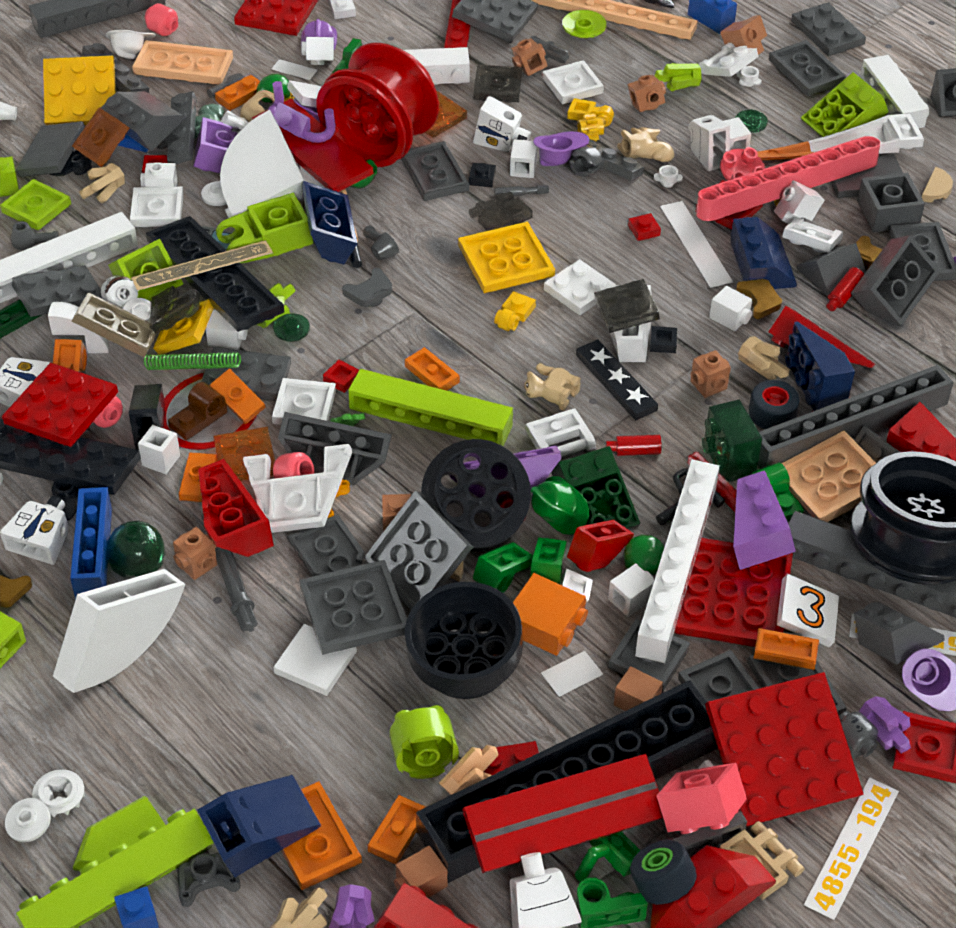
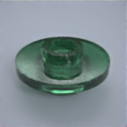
(753, 120)
(291, 327)

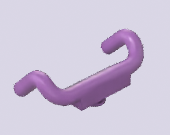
(297, 122)

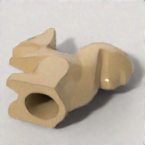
(645, 145)

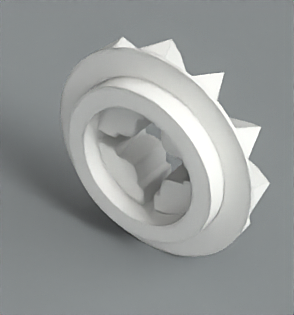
(57, 781)

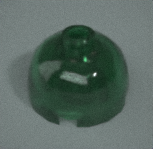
(135, 549)

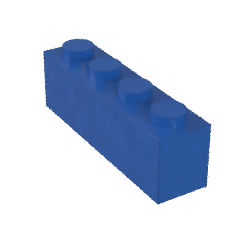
(90, 540)

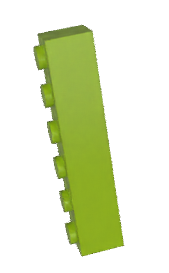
(430, 407)
(126, 870)

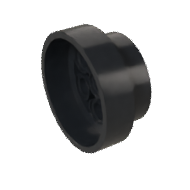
(503, 521)
(469, 610)

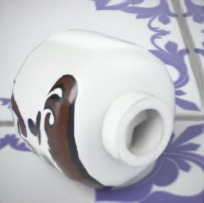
(111, 290)

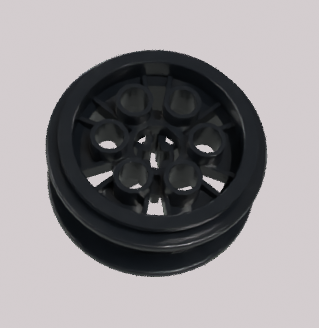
(909, 517)

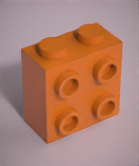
(549, 613)

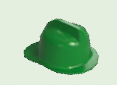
(560, 505)

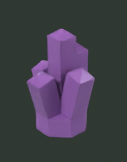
(888, 722)
(352, 908)

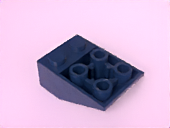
(818, 368)
(258, 822)

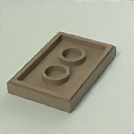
(114, 324)

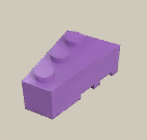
(760, 524)

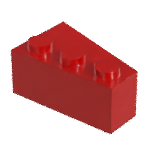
(922, 433)
(414, 910)

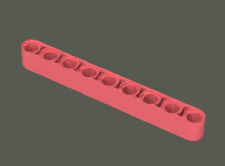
(771, 182)

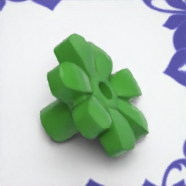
(349, 419)

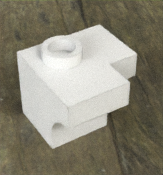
(798, 202)

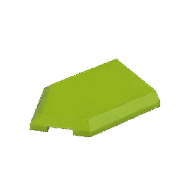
(115, 830)

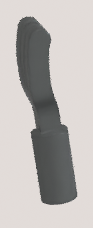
(230, 80)

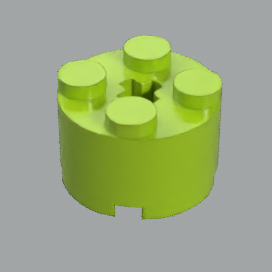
(423, 742)

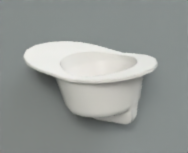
(127, 42)

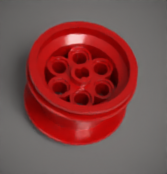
(380, 102)

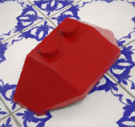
(722, 888)

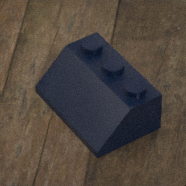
(330, 222)
(761, 253)

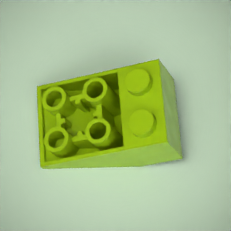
(846, 107)

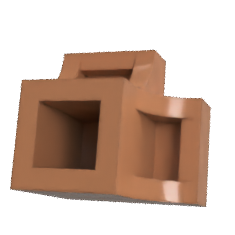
(746, 33)

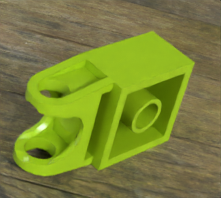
(277, 221)

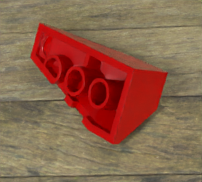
(784, 325)
(231, 513)

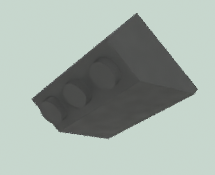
(145, 116)
(896, 280)

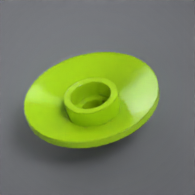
(584, 23)

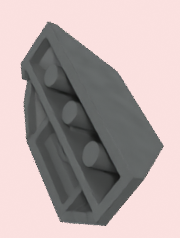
(311, 436)

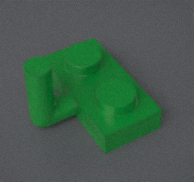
(615, 848)

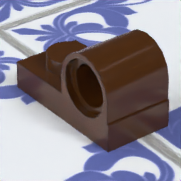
(204, 408)

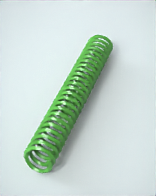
(193, 366)

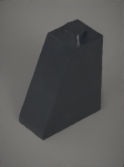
(146, 409)

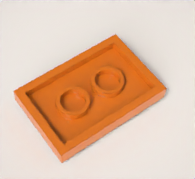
(326, 849)

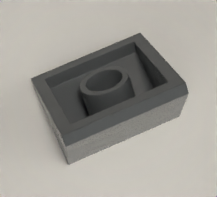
(944, 92)
(829, 268)

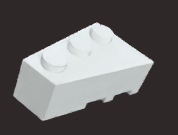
(632, 342)

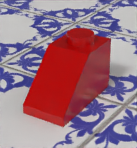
(598, 544)

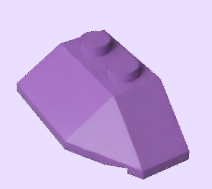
(536, 462)

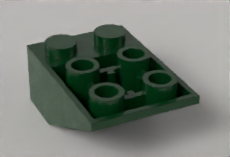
(601, 485)

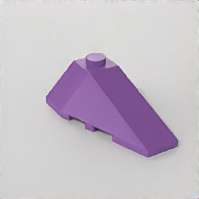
(212, 144)

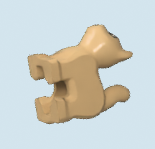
(555, 387)

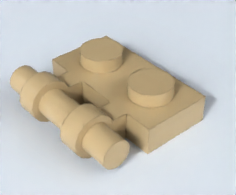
(764, 839)

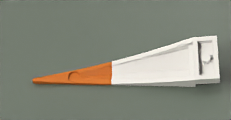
(891, 130)

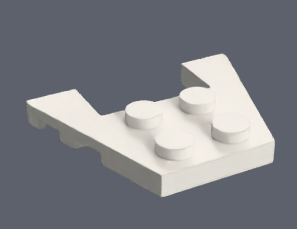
(301, 499)

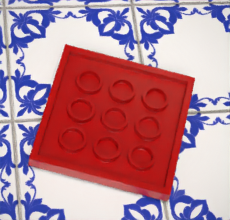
(729, 601)
(785, 747)

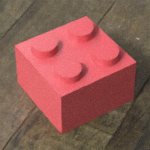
(701, 798)

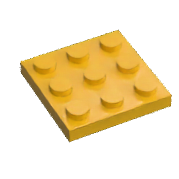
(76, 87)
(506, 257)

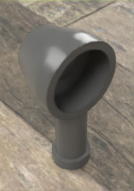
(24, 237)
(384, 244)

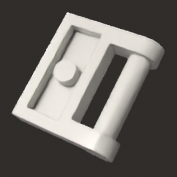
(728, 60)
(814, 236)
(561, 428)

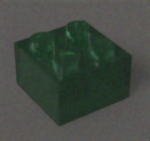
(732, 440)

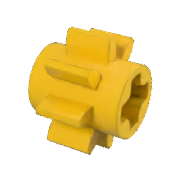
(591, 126)

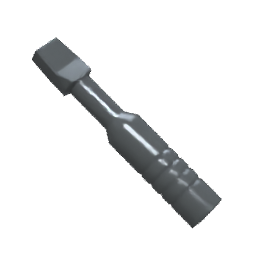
(519, 190)

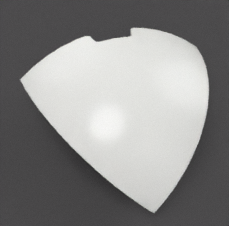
(60, 322)

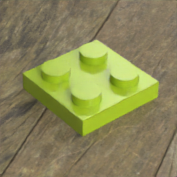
(35, 204)

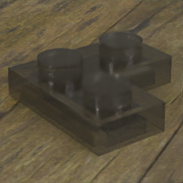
(170, 308)

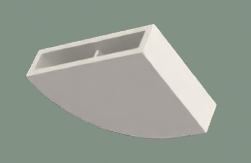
(258, 166)
(115, 627)

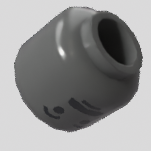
(859, 733)

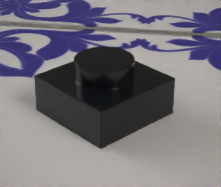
(482, 174)
(663, 339)

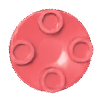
(740, 163)

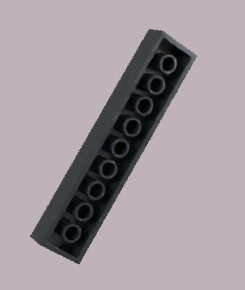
(666, 728)

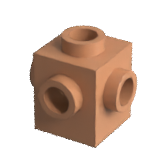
(529, 56)
(647, 93)
(710, 373)
(195, 553)

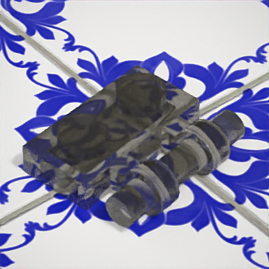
(501, 211)

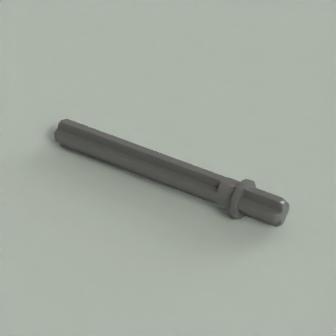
(242, 606)

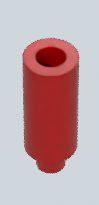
(842, 291)
(636, 445)

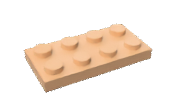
(182, 62)

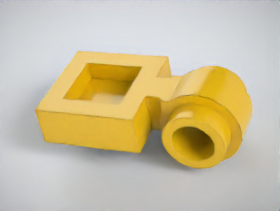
(580, 107)
(514, 309)

